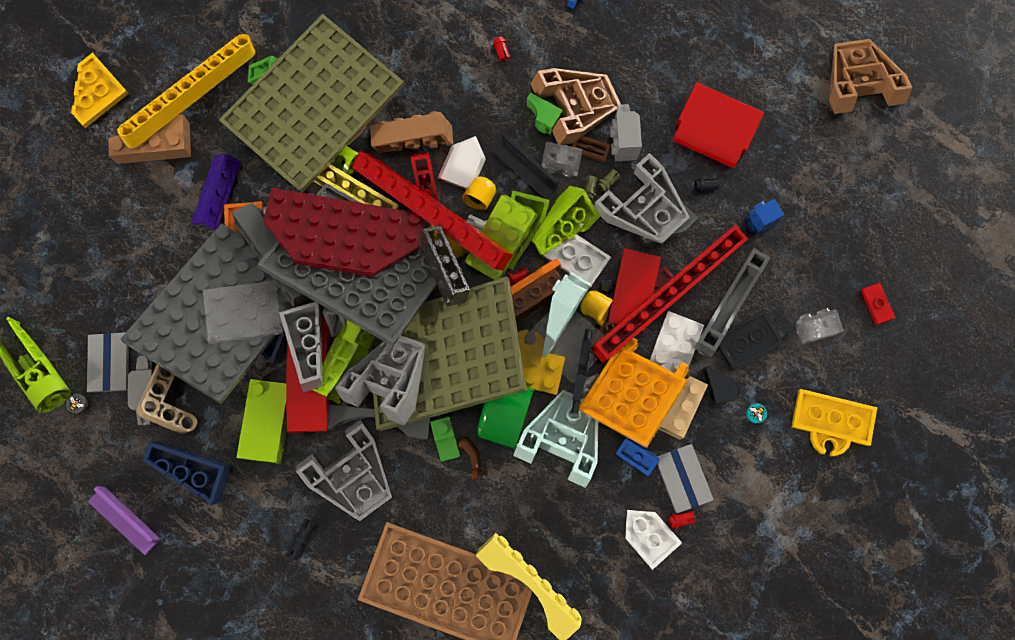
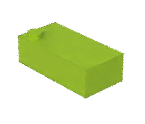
(264, 422)

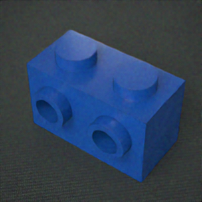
(764, 217)

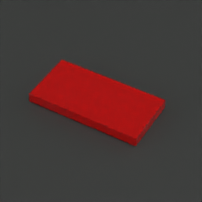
(633, 284)

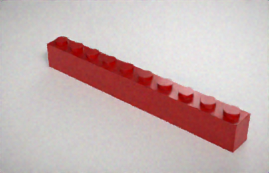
(432, 211)
(668, 293)

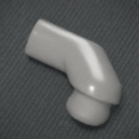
(589, 383)

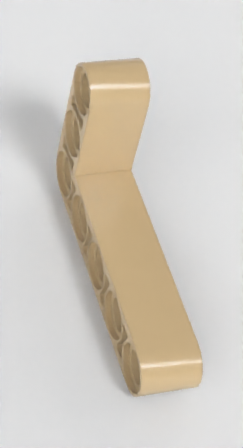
(159, 406)

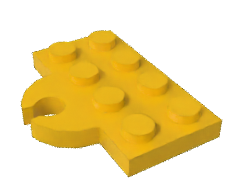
(540, 372)
(833, 421)

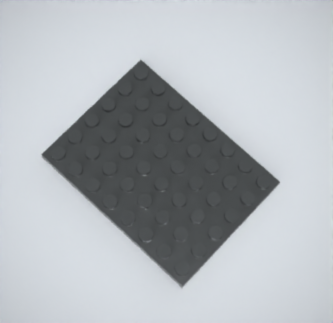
(376, 304)
(175, 326)

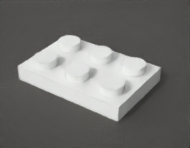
(676, 341)

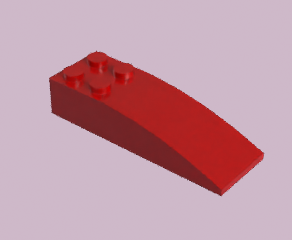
(308, 409)

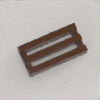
(595, 142)

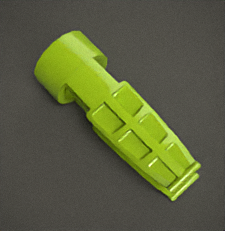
(344, 353)
(45, 390)

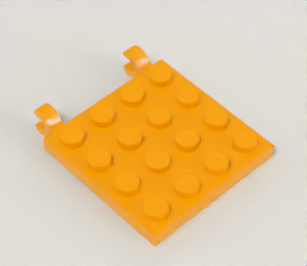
(634, 394)

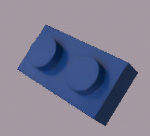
(637, 456)

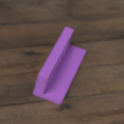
(124, 520)

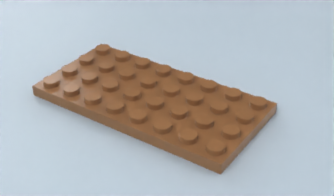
(443, 587)

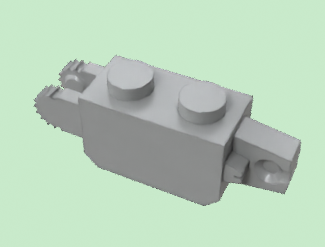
(137, 384)

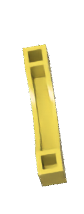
(499, 556)

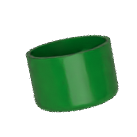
(504, 418)

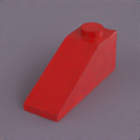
(423, 173)

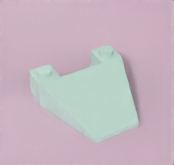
(564, 303)
(563, 435)

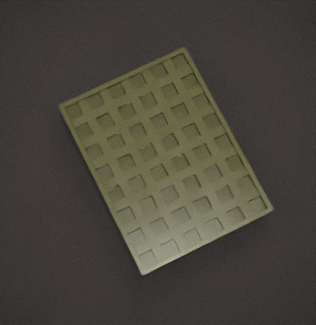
(312, 102)
(468, 353)

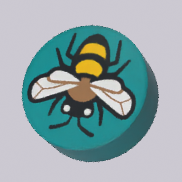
(756, 413)

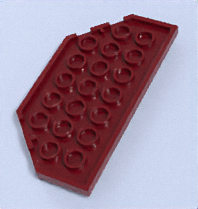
(341, 232)

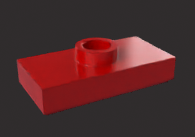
(877, 303)

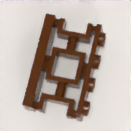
(535, 296)

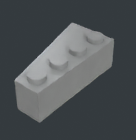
(304, 338)

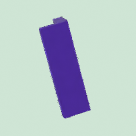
(216, 191)

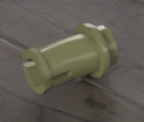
(605, 183)
(590, 186)

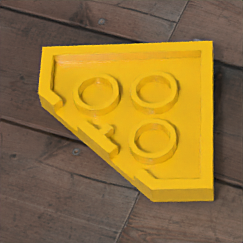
(94, 91)

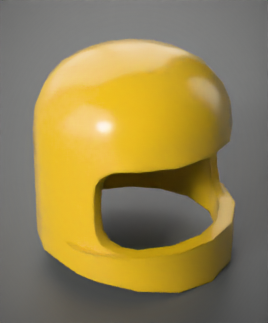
(481, 189)
(596, 306)

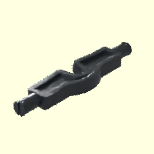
(581, 376)

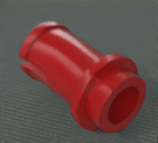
(500, 45)
(517, 276)
(681, 520)

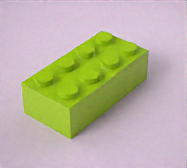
(508, 227)

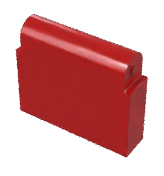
(717, 125)

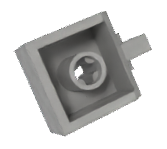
(626, 134)

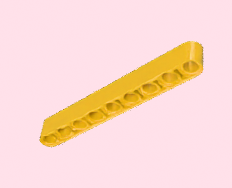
(186, 91)

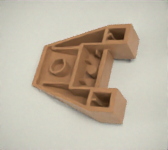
(863, 70)
(582, 97)

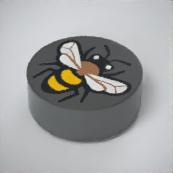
(77, 403)

